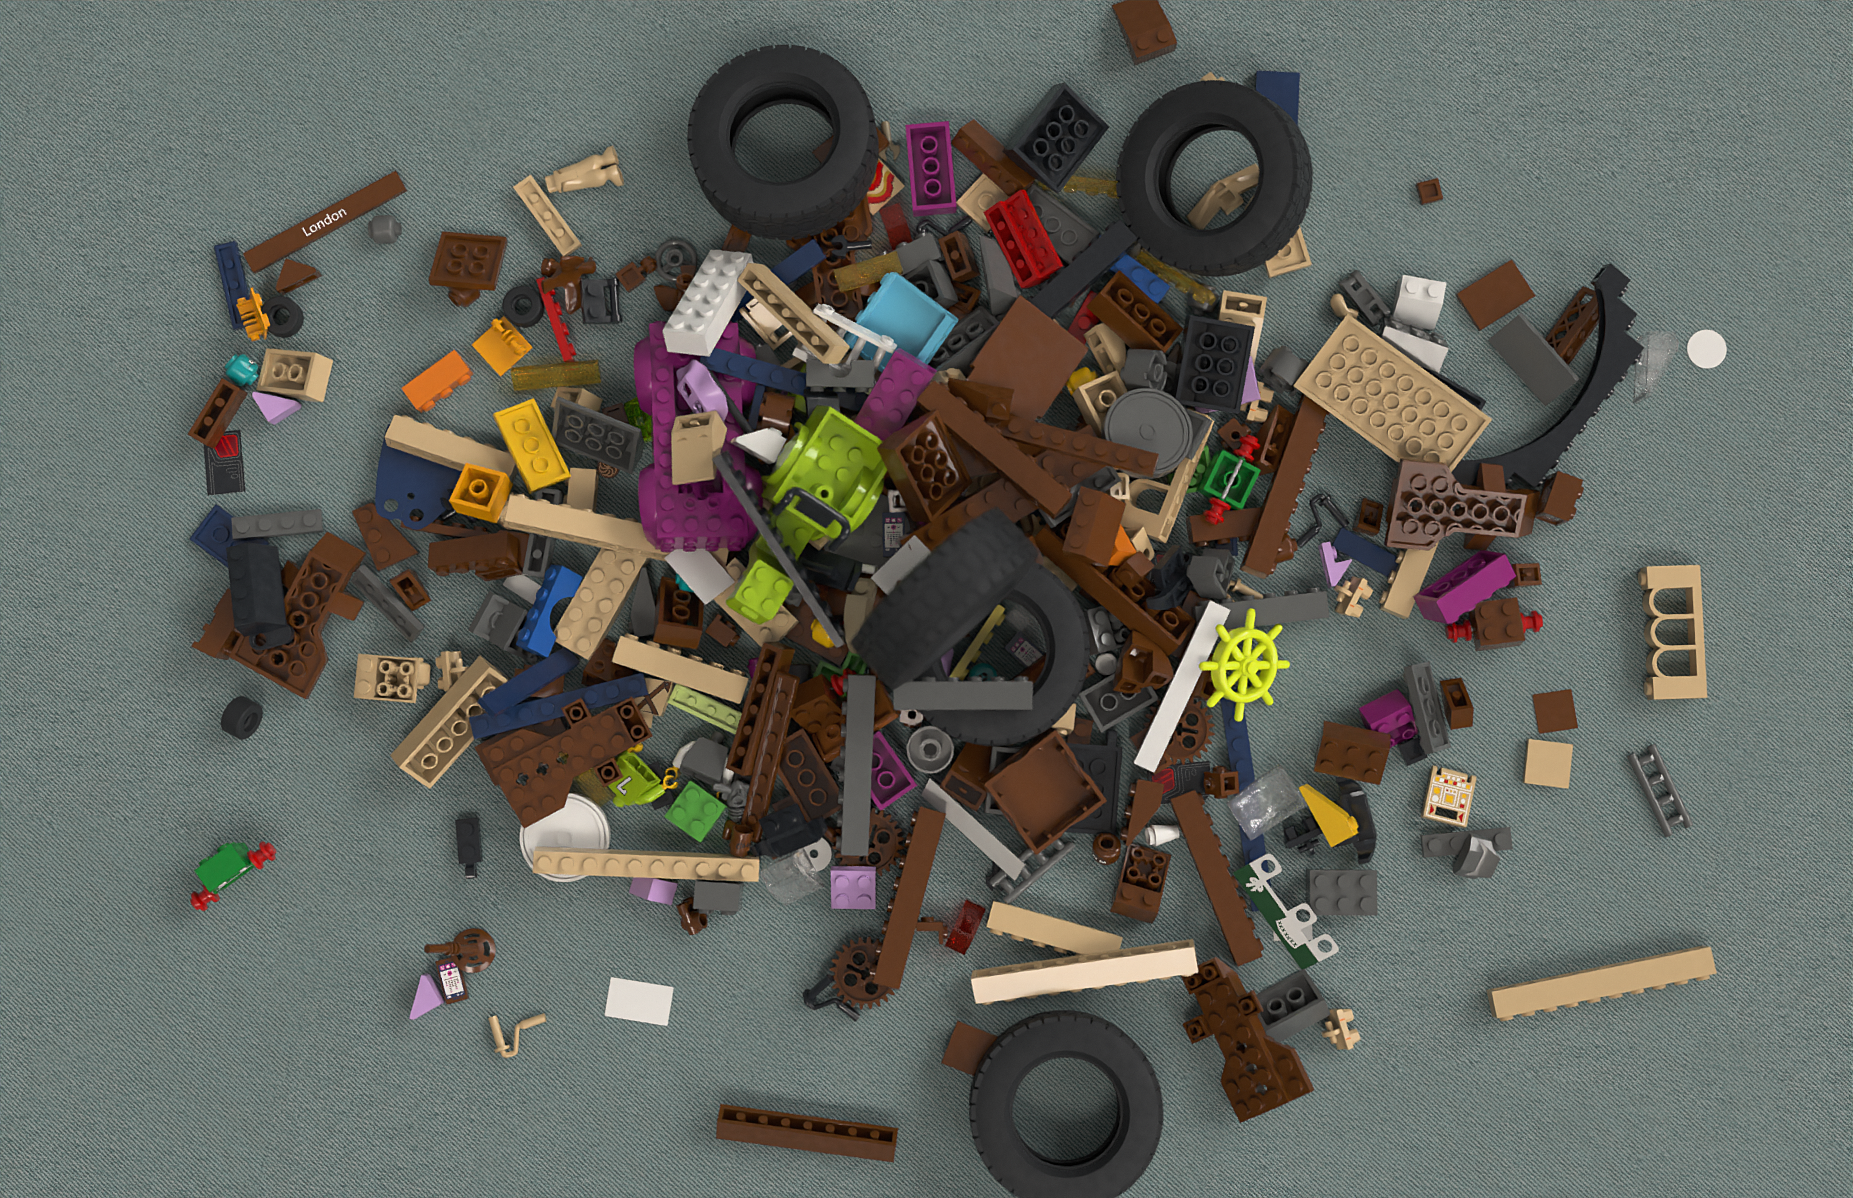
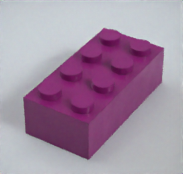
(930, 168)
(895, 395)
(1464, 586)

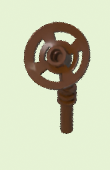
(461, 945)

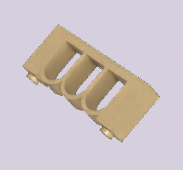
(1159, 526)
(1674, 577)

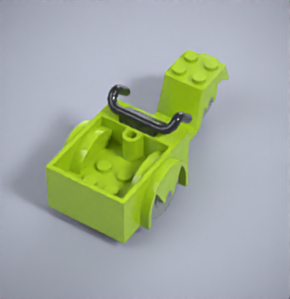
(817, 489)

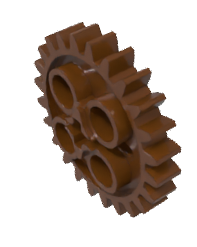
(1176, 748)
(886, 849)
(857, 991)

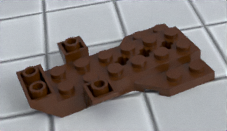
(824, 287)
(1482, 512)
(315, 593)
(588, 742)
(1234, 1021)

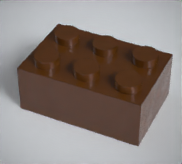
(677, 615)
(1352, 752)

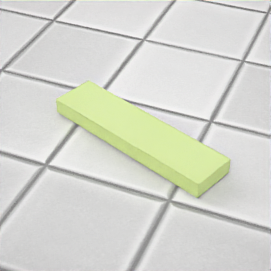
(705, 708)

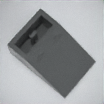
(1105, 630)

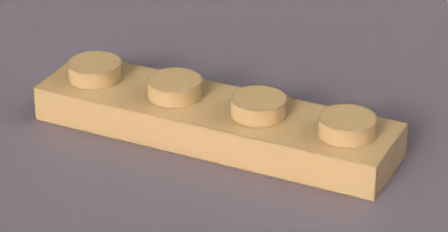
(547, 216)

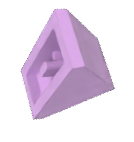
(275, 408)
(654, 889)
(426, 997)

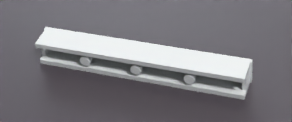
(1180, 687)

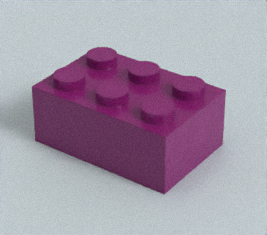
(889, 776)

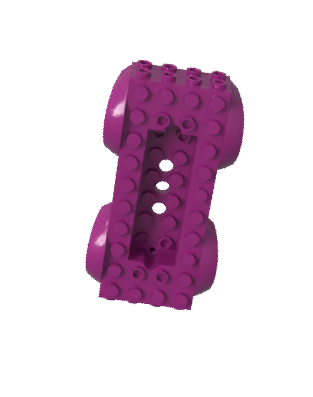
(698, 512)

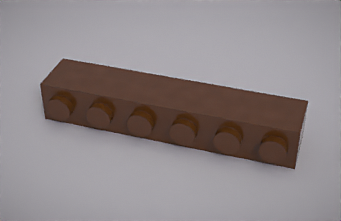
(744, 750)

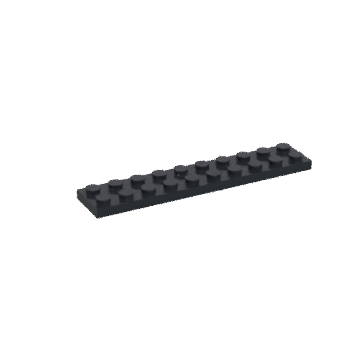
(784, 553)

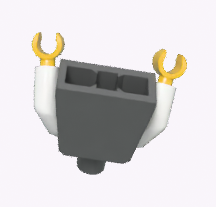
(704, 761)

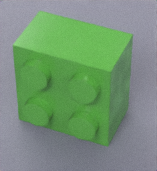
(696, 811)

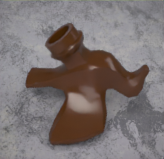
(566, 275)
(670, 297)

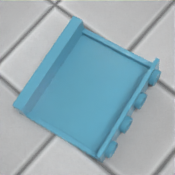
(905, 316)

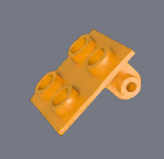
(251, 309)
(502, 345)

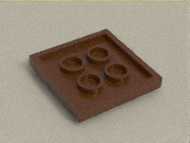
(468, 261)

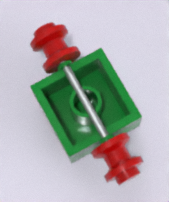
(1229, 479)
(227, 867)

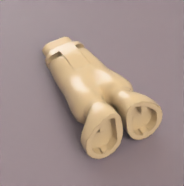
(587, 173)

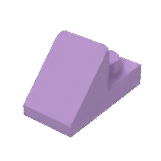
(1332, 570)

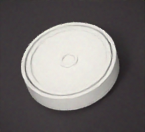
(574, 826)

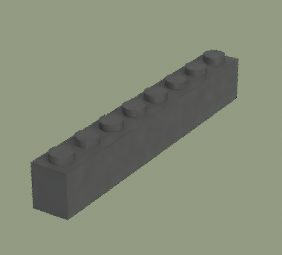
(857, 764)

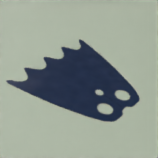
(407, 473)

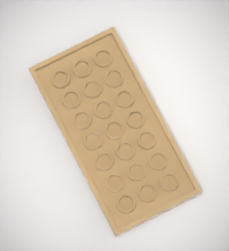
(1390, 398)

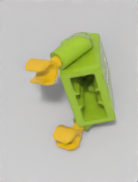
(638, 781)

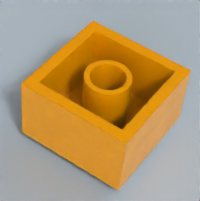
(481, 492)

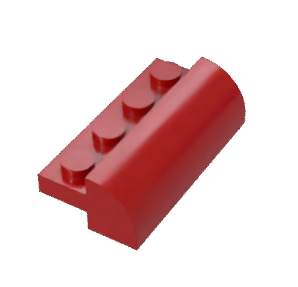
(1023, 240)

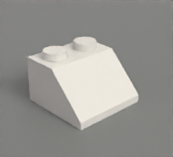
(1418, 301)

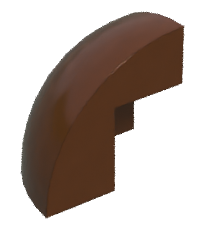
(1141, 665)

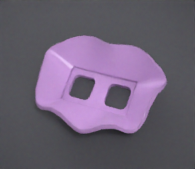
(702, 389)

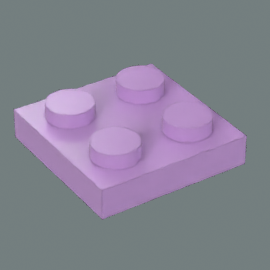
(853, 887)

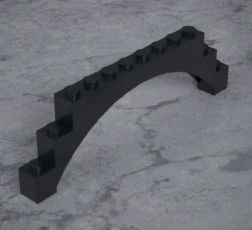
(1611, 361)

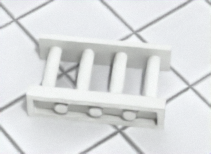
(841, 370)

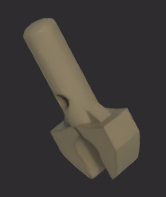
(885, 125)

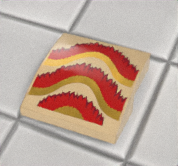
(883, 187)

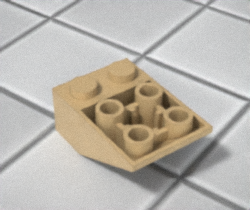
(1244, 310)
(693, 444)
(386, 678)

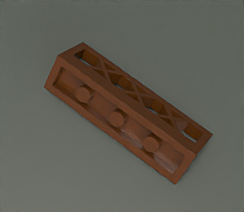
(1577, 330)

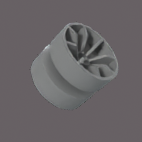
(930, 749)

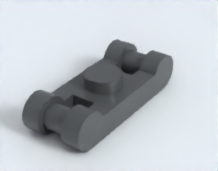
(1364, 298)

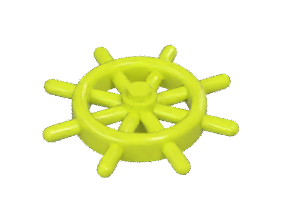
(1244, 665)

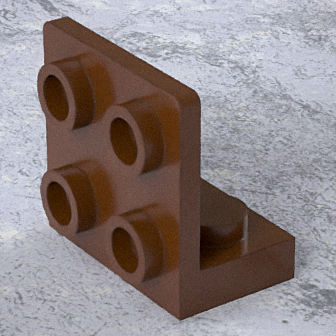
(600, 667)

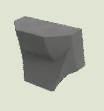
(1476, 858)

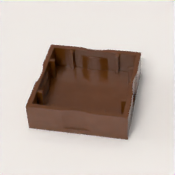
(1042, 790)

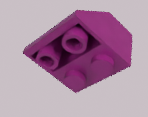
(1391, 716)

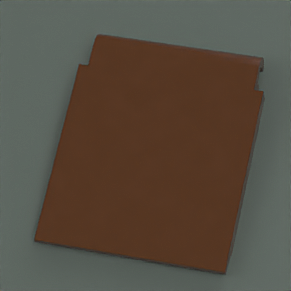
(1029, 356)

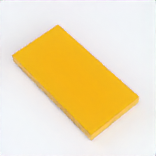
(531, 445)

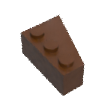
(220, 634)

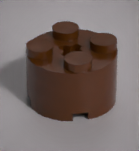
(776, 412)

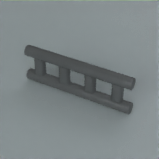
(1647, 785)
(1030, 878)

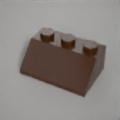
(1093, 527)

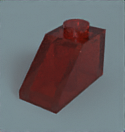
(895, 225)
(965, 927)

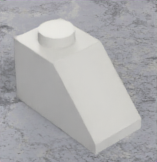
(762, 444)

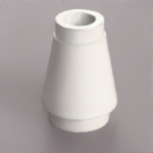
(1161, 834)

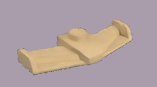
(1223, 196)

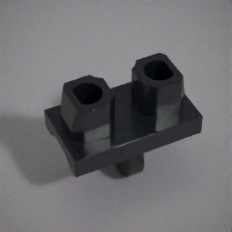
(1293, 838)

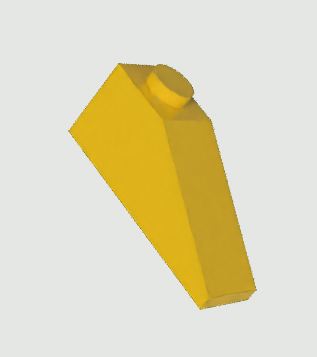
(1331, 818)

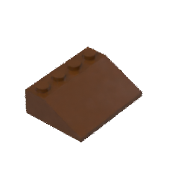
(925, 466)

